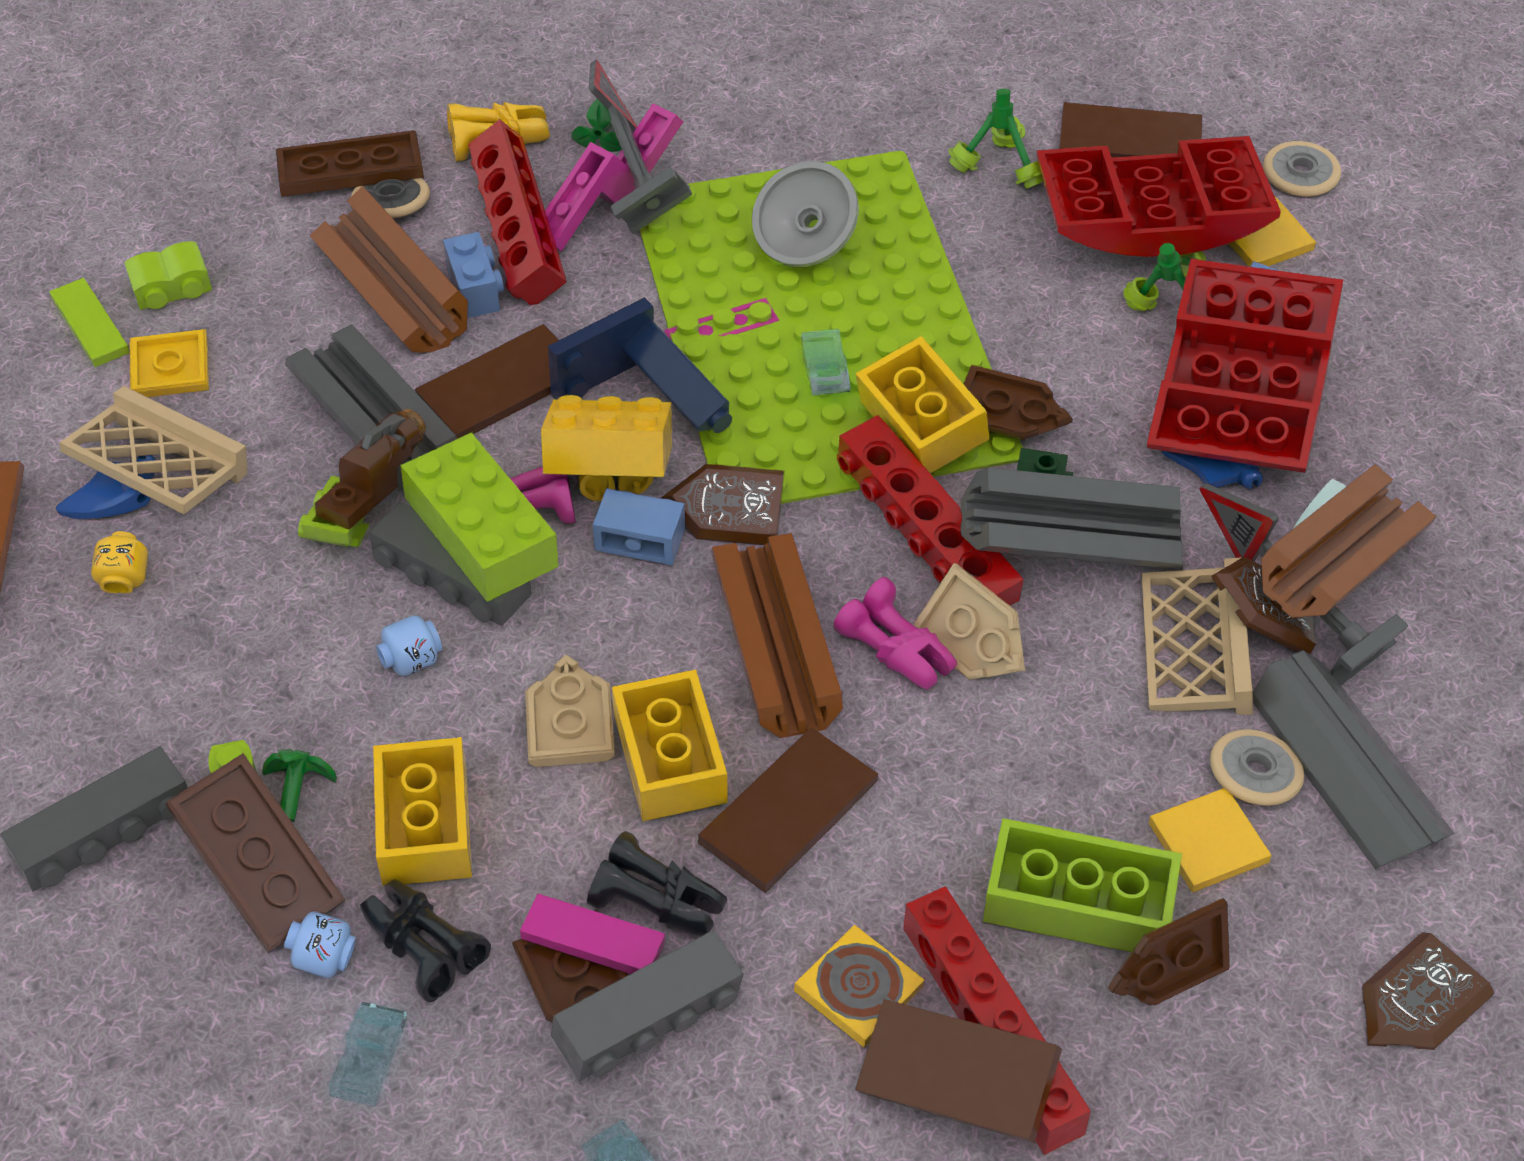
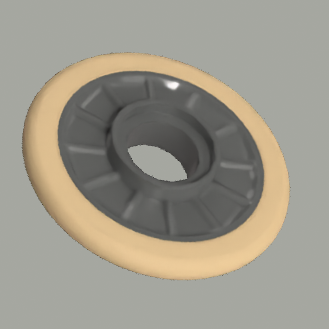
(407, 197)

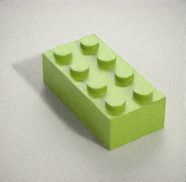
(480, 516)
(1079, 885)

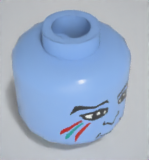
(409, 645)
(320, 944)

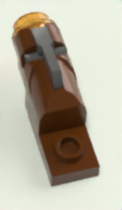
(370, 468)

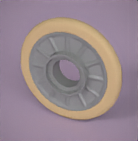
(1323, 167)
(1231, 770)

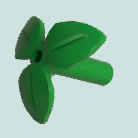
(600, 120)
(296, 764)

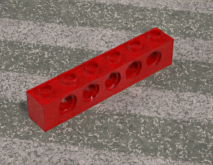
(516, 214)
(887, 469)
(984, 997)

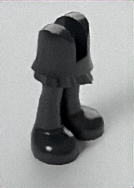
(671, 905)
(401, 934)

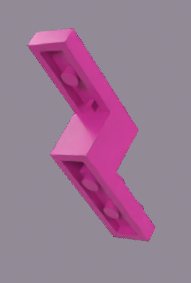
(606, 174)

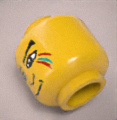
(119, 563)

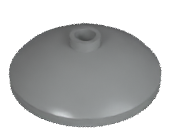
(793, 201)

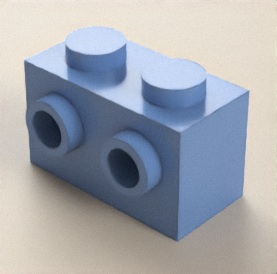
(472, 273)
(639, 526)

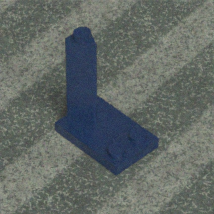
(629, 340)

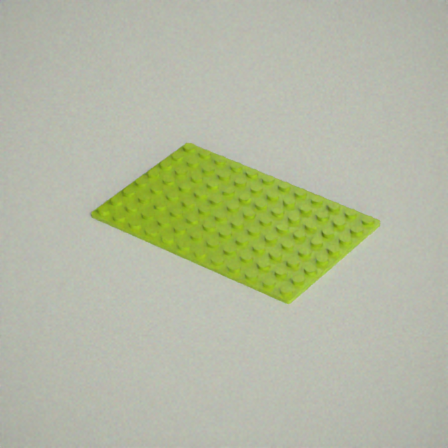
(876, 290)

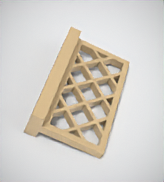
(172, 434)
(1232, 644)

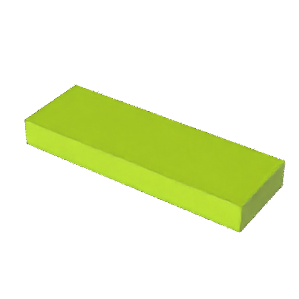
(89, 322)

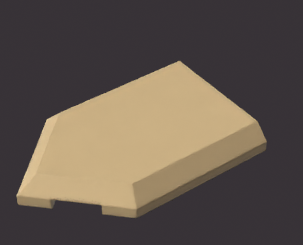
(974, 626)
(569, 717)

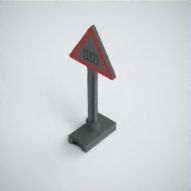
(652, 194)
(1247, 533)

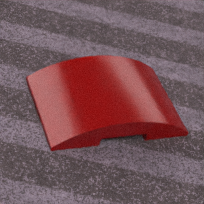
(1136, 203)
(1247, 365)

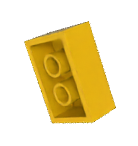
(923, 404)
(607, 437)
(670, 745)
(422, 811)

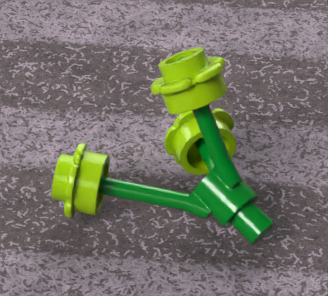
(1006, 132)
(1171, 266)

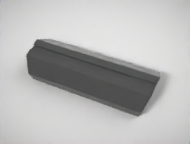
(363, 389)
(1073, 518)
(1347, 760)

